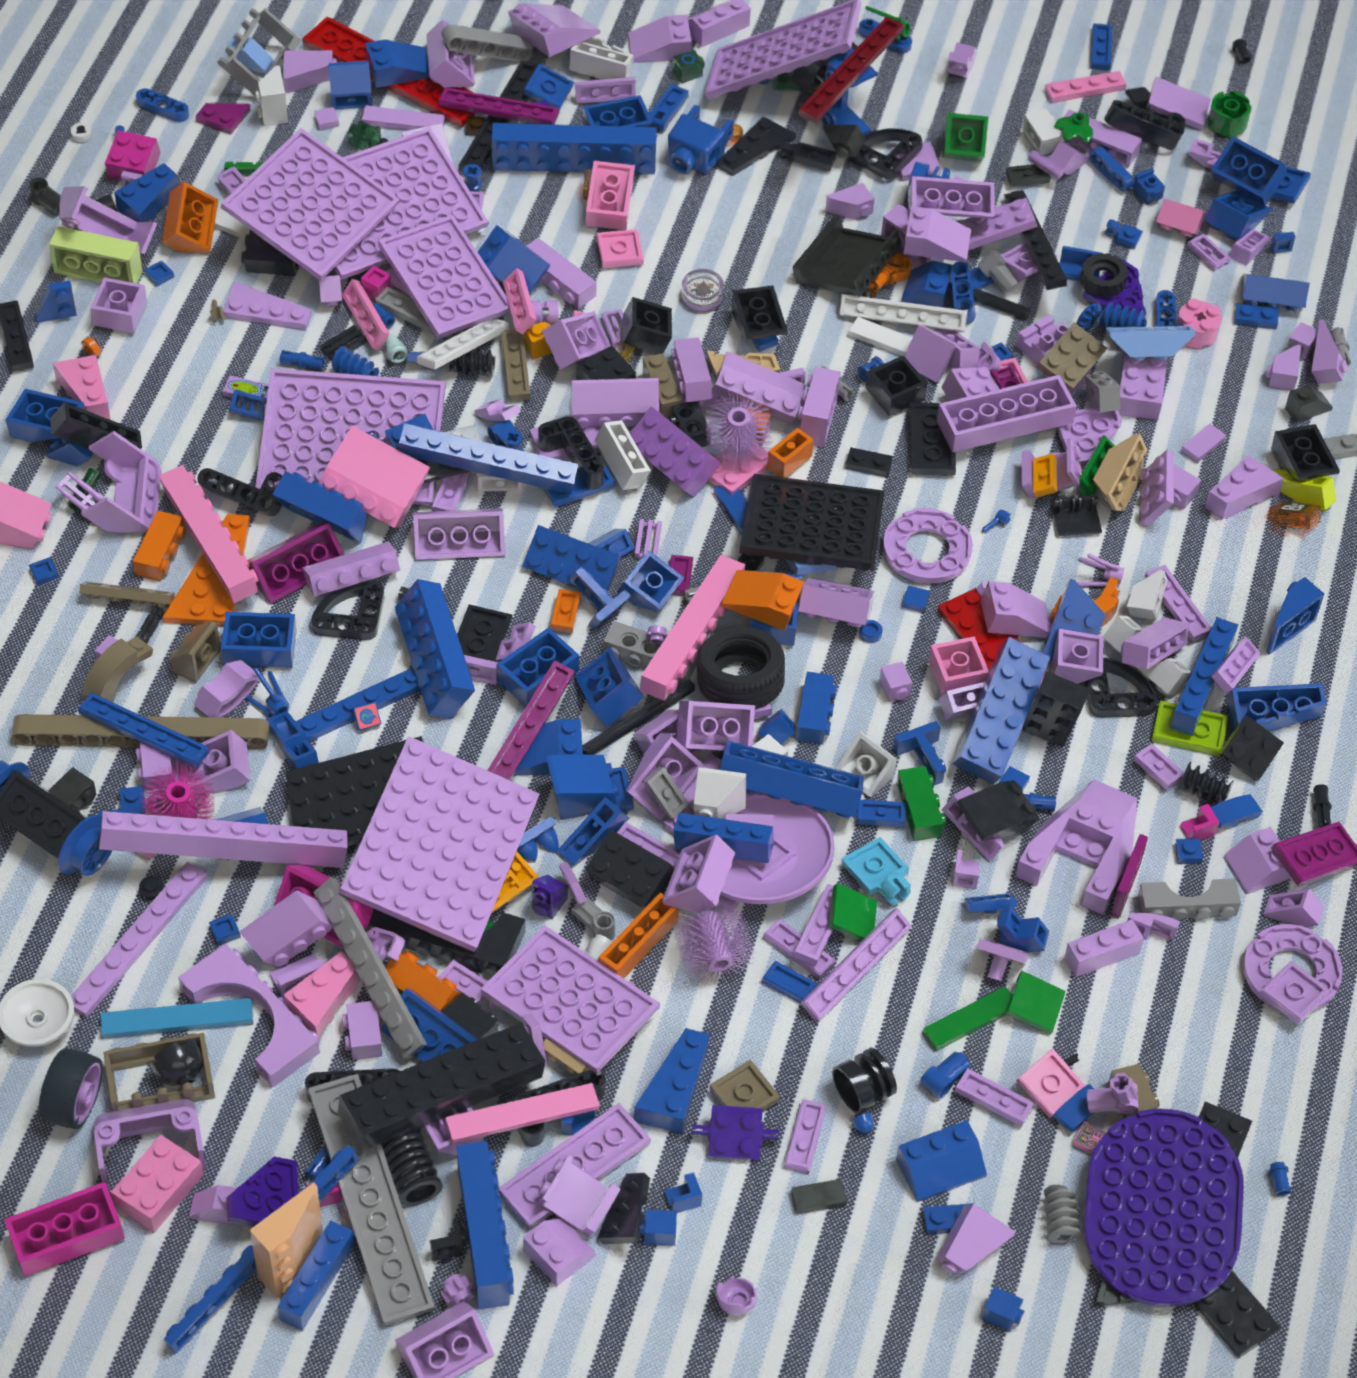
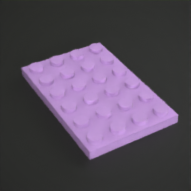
(445, 276)
(572, 997)

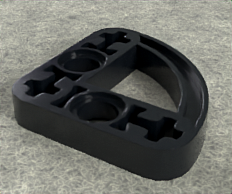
(885, 162)
(363, 619)
(1105, 698)

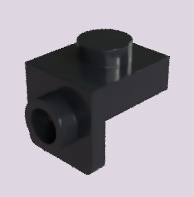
(448, 1247)

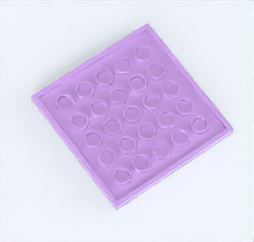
(310, 203)

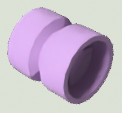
(549, 305)

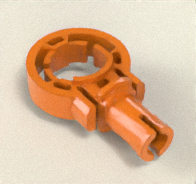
(891, 273)

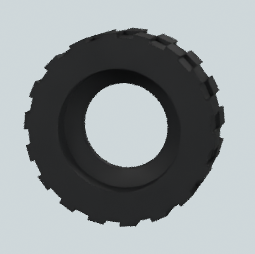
(1100, 287)

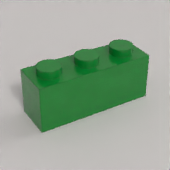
(921, 803)

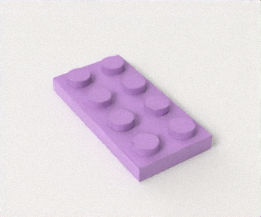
(1008, 221)

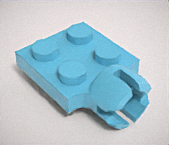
(879, 871)

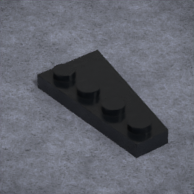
(754, 145)

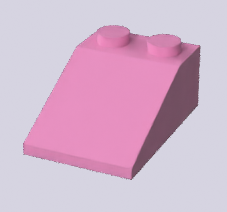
(610, 195)

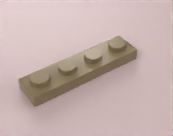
(515, 365)
(117, 593)

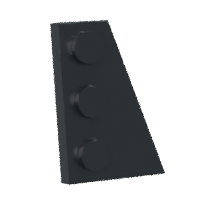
(625, 1212)

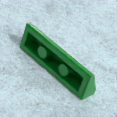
(1086, 480)

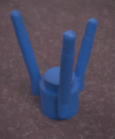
(275, 702)

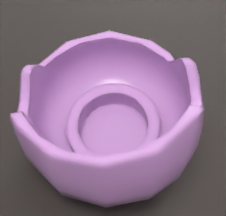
(736, 1296)

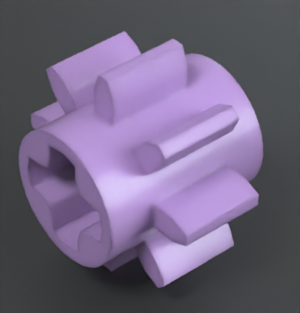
(457, 1289)

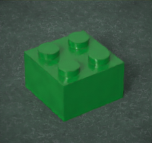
(965, 137)

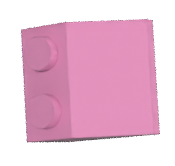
(1181, 217)

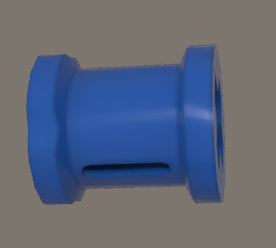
(472, 173)
(863, 369)

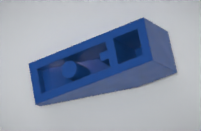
(593, 831)

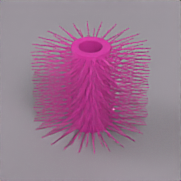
(178, 797)

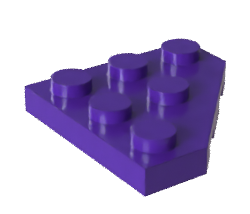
(1130, 296)
(263, 1192)

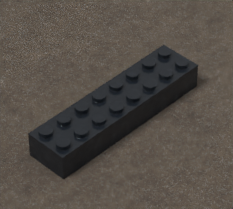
(441, 1086)

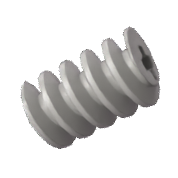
(1061, 1213)

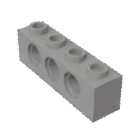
(634, 647)

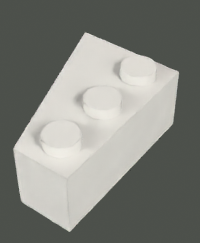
(600, 60)

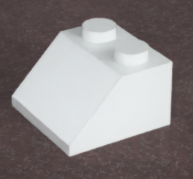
(272, 98)

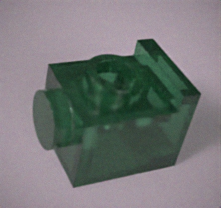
(364, 135)

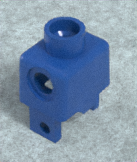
(696, 143)

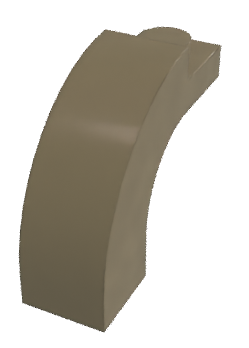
(113, 665)

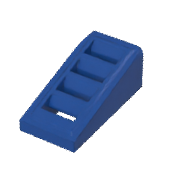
(241, 411)

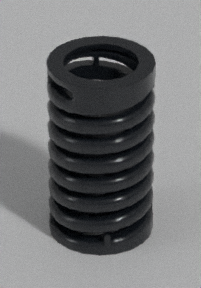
(412, 1168)

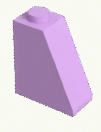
(306, 68)
(972, 1239)

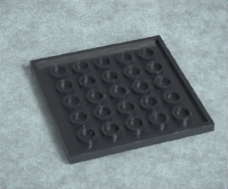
(812, 522)

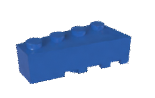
(1276, 705)
(673, 1087)

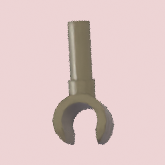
(216, 312)

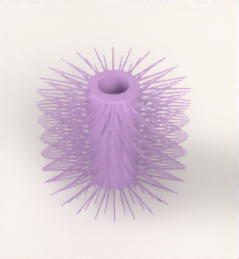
(739, 430)
(714, 941)

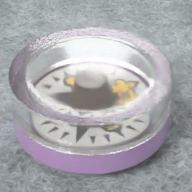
(702, 289)

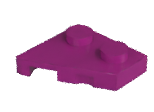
(223, 116)

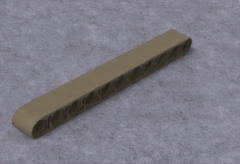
(85, 732)

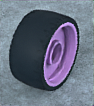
(70, 1088)

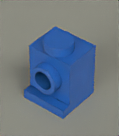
(1148, 186)

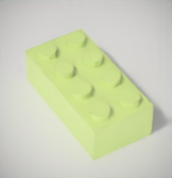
(94, 256)

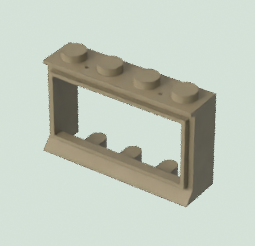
(142, 1055)

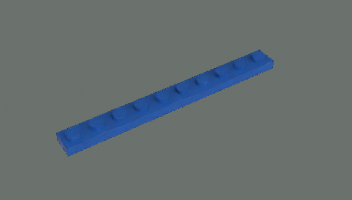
(238, 1273)

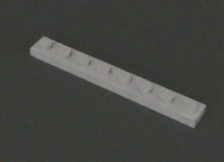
(370, 968)

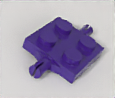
(735, 1132)

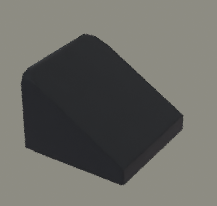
(1138, 96)

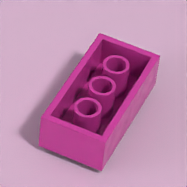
(64, 1229)

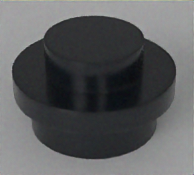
(151, 887)

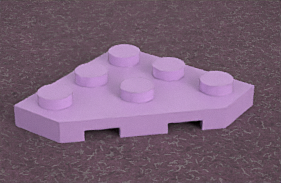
(1088, 429)

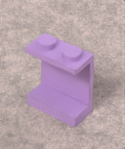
(1067, 468)
(577, 1196)

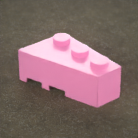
(83, 383)
(323, 993)

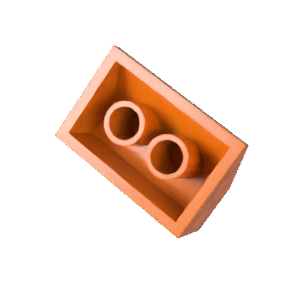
(189, 219)

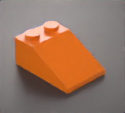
(764, 596)

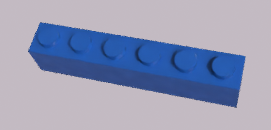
(1200, 682)

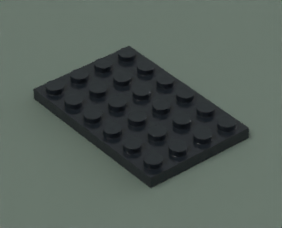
(342, 790)

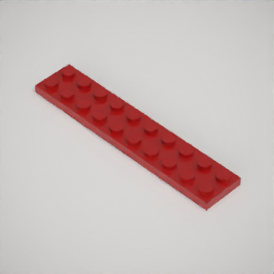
(350, 47)

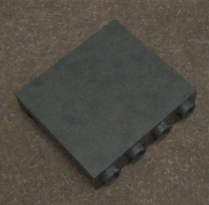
(845, 258)

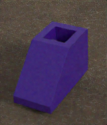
(548, 895)

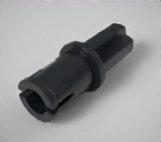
(1322, 805)

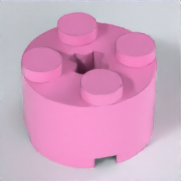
(1204, 319)

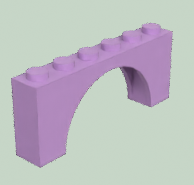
(227, 974)

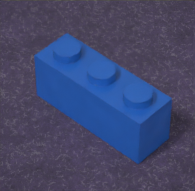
(816, 708)

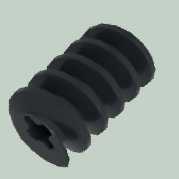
(475, 362)
(1205, 784)

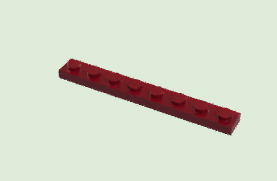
(850, 70)

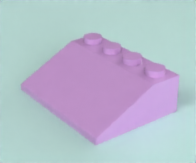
(550, 27)

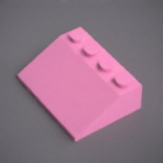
(375, 476)

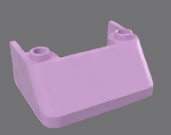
(91, 216)
(136, 487)
(145, 1119)

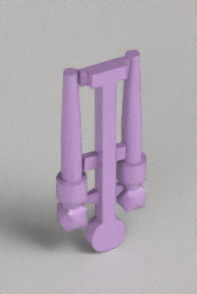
(85, 499)

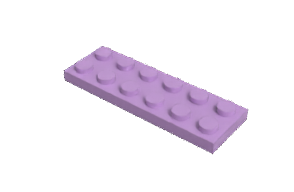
(594, 1149)

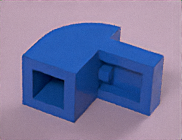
(1021, 934)

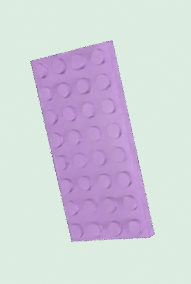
(783, 49)

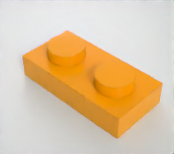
(1045, 475)

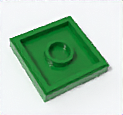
(852, 912)
(1035, 1002)

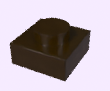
(473, 125)

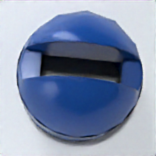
(864, 1123)

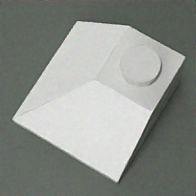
(719, 793)

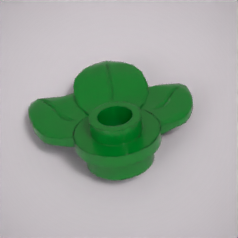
(1075, 126)

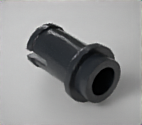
(1240, 47)

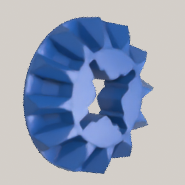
(1089, 316)

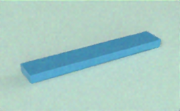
(176, 1018)

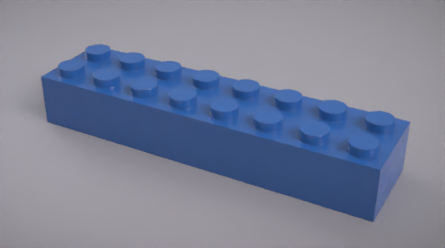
(571, 147)

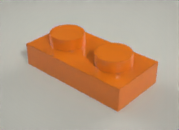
(565, 610)

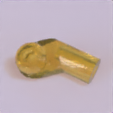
(627, 351)

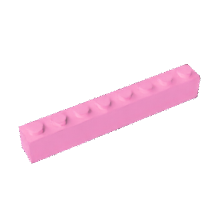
(208, 533)
(689, 631)

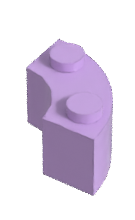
(226, 690)

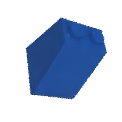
(580, 782)

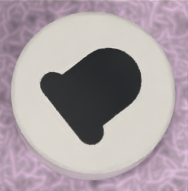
(81, 132)

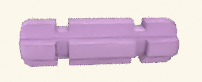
(1045, 164)

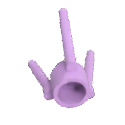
(1111, 570)

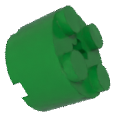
(1229, 114)

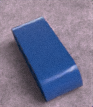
(963, 283)

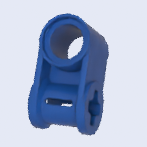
(505, 435)

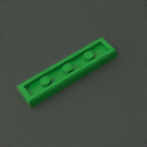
(968, 1019)

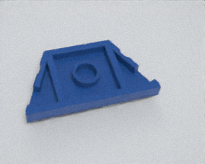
(1075, 613)

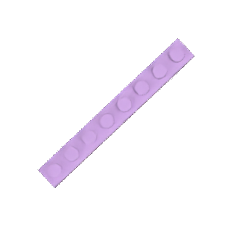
(137, 939)

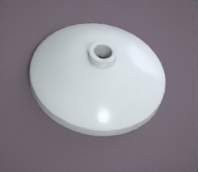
(36, 1001)

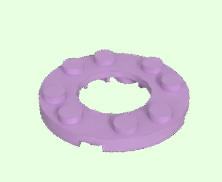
(934, 521)
(1293, 938)

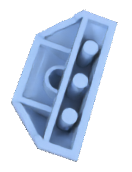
(1151, 341)

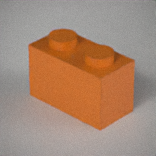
(790, 453)

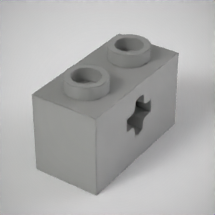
(1102, 392)

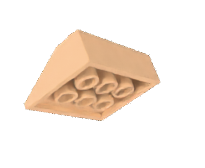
(286, 1240)

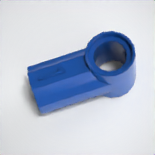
(941, 1078)

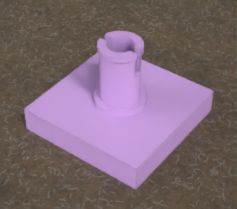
(1001, 956)

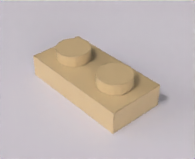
(557, 1054)

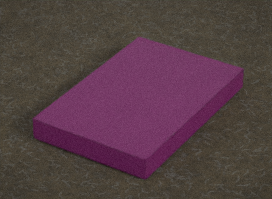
(1129, 876)

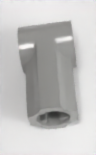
(994, 266)
(595, 918)

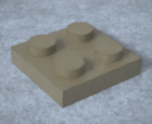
(745, 1088)

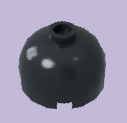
(178, 1063)

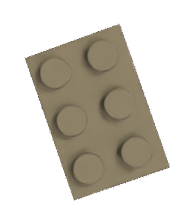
(1072, 356)

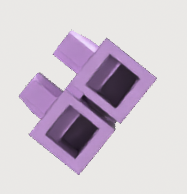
(1039, 338)

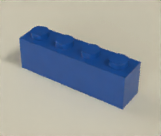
(746, 839)
(316, 1275)

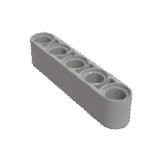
(486, 43)

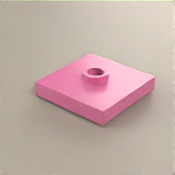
(620, 248)
(1050, 1082)

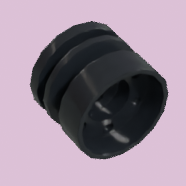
(864, 1080)

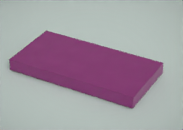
(1317, 853)

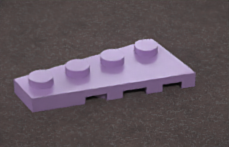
(260, 307)

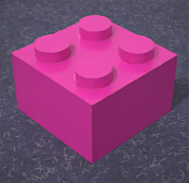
(132, 154)

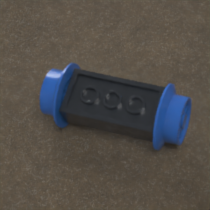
(50, 821)

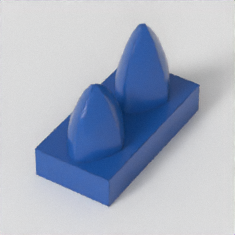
(545, 836)

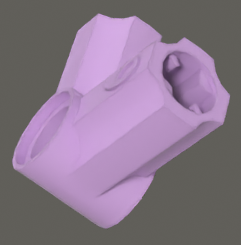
(1120, 1097)

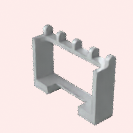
(276, 29)

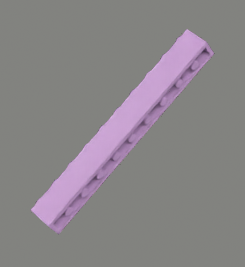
(222, 839)

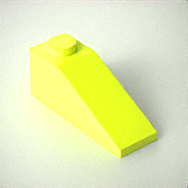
(1310, 491)

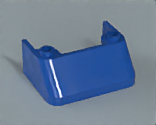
(840, 113)

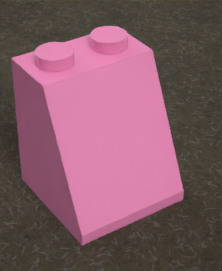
(21, 517)

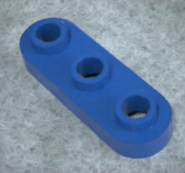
(901, 46)

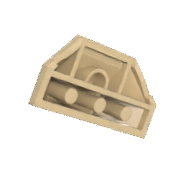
(1121, 472)

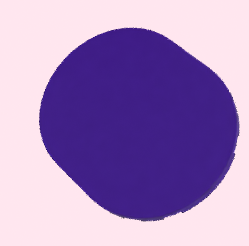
(1164, 1208)

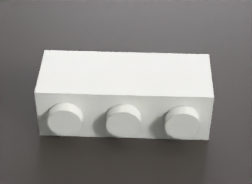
(622, 455)

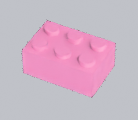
(157, 1183)

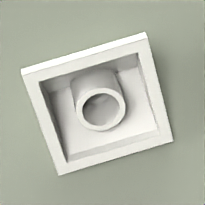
(868, 760)

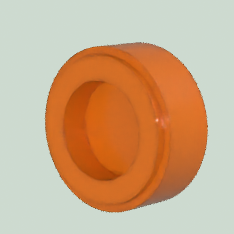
(91, 346)

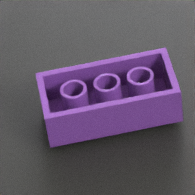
(673, 452)

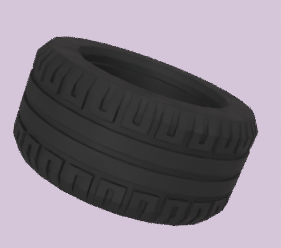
(741, 645)

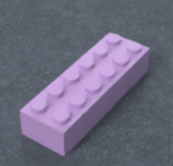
(1006, 413)

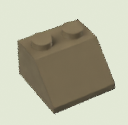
(196, 651)

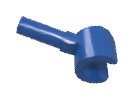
(1002, 516)

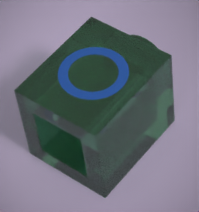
(688, 66)

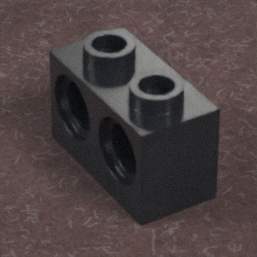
(691, 421)

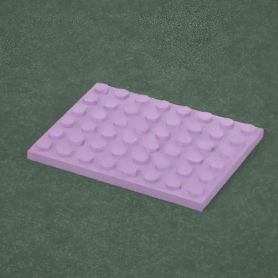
(428, 190)
(315, 410)
(440, 844)

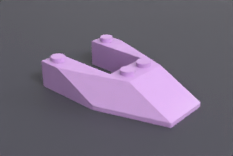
(1092, 829)

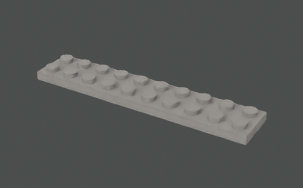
(374, 1214)

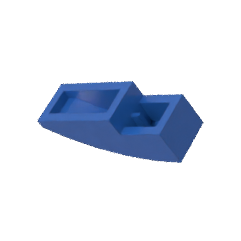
(292, 740)

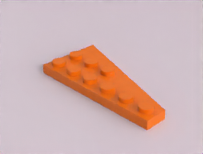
(202, 594)

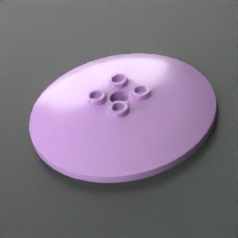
(798, 858)

